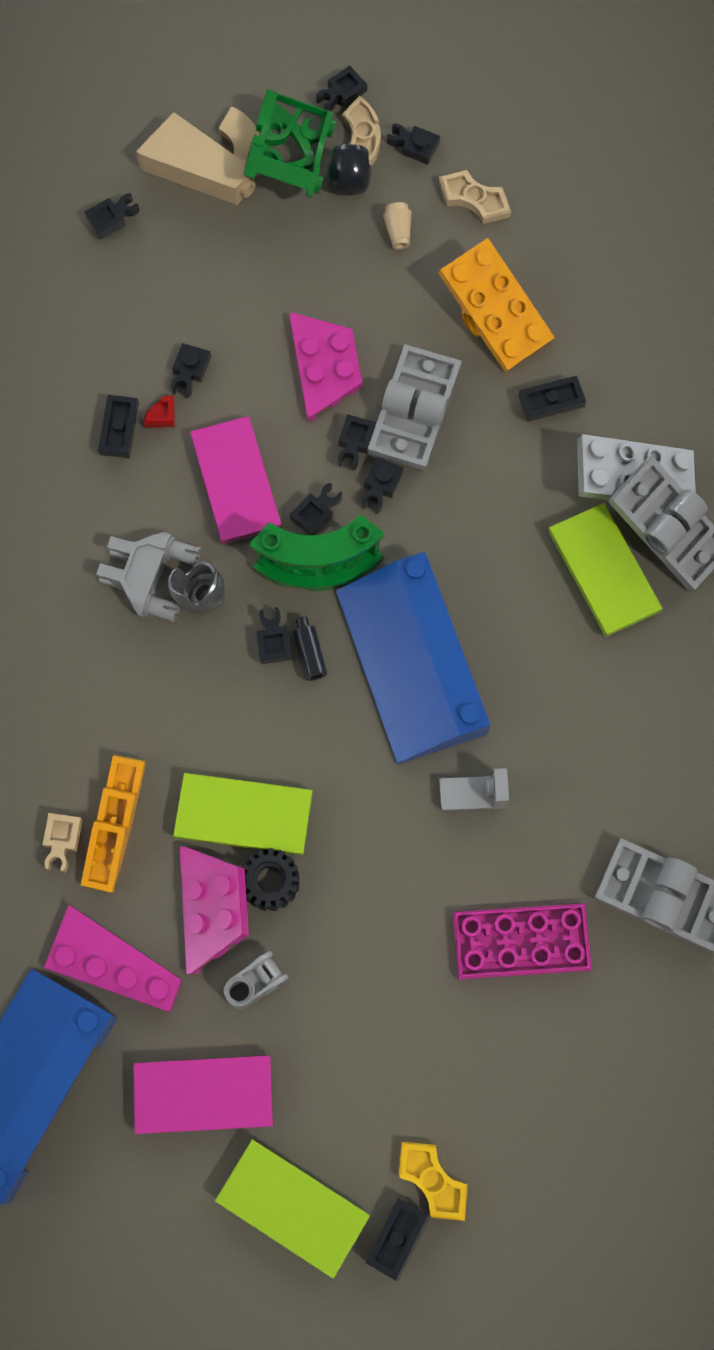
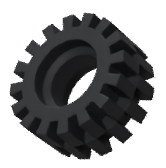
(289, 886)

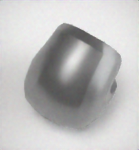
(199, 589)

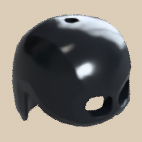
(349, 169)

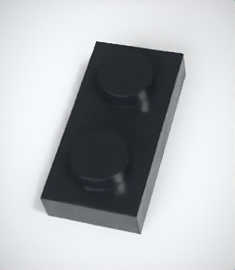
(552, 398)
(118, 426)
(398, 1239)

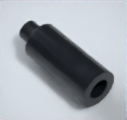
(309, 650)

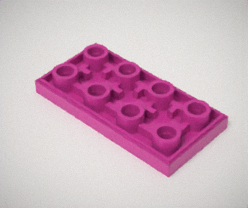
(235, 479)
(521, 941)
(203, 1094)

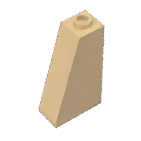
(195, 161)

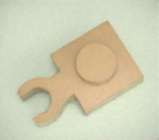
(61, 834)

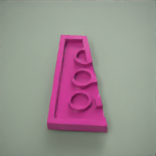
(105, 961)

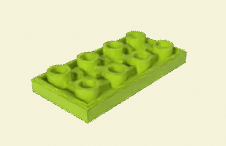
(605, 570)
(243, 814)
(292, 1208)

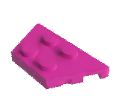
(325, 362)
(212, 907)

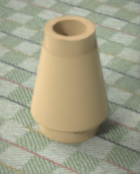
(398, 223)

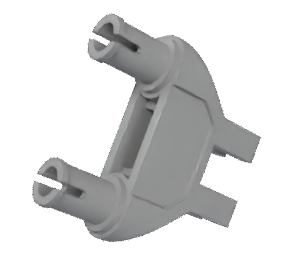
(144, 569)

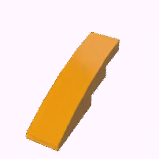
(113, 823)

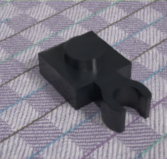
(342, 87)
(417, 144)
(109, 217)
(189, 366)
(355, 438)
(381, 480)
(314, 512)
(274, 641)

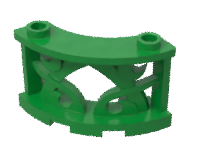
(268, 162)
(317, 560)

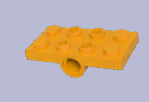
(495, 305)

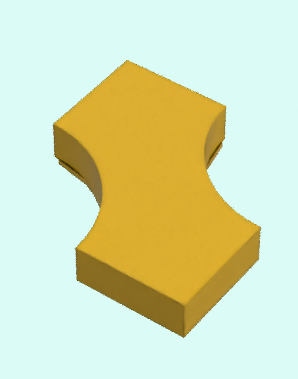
(444, 1195)

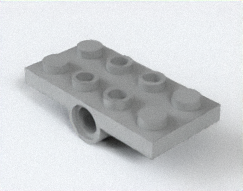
(414, 407)
(609, 462)
(668, 521)
(660, 893)

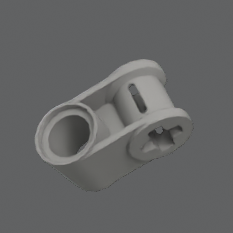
(256, 981)

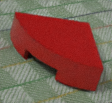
(161, 414)

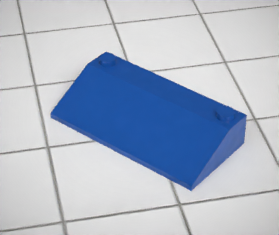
(413, 659)
(42, 1051)

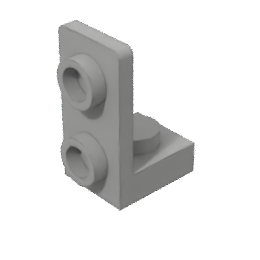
(475, 792)

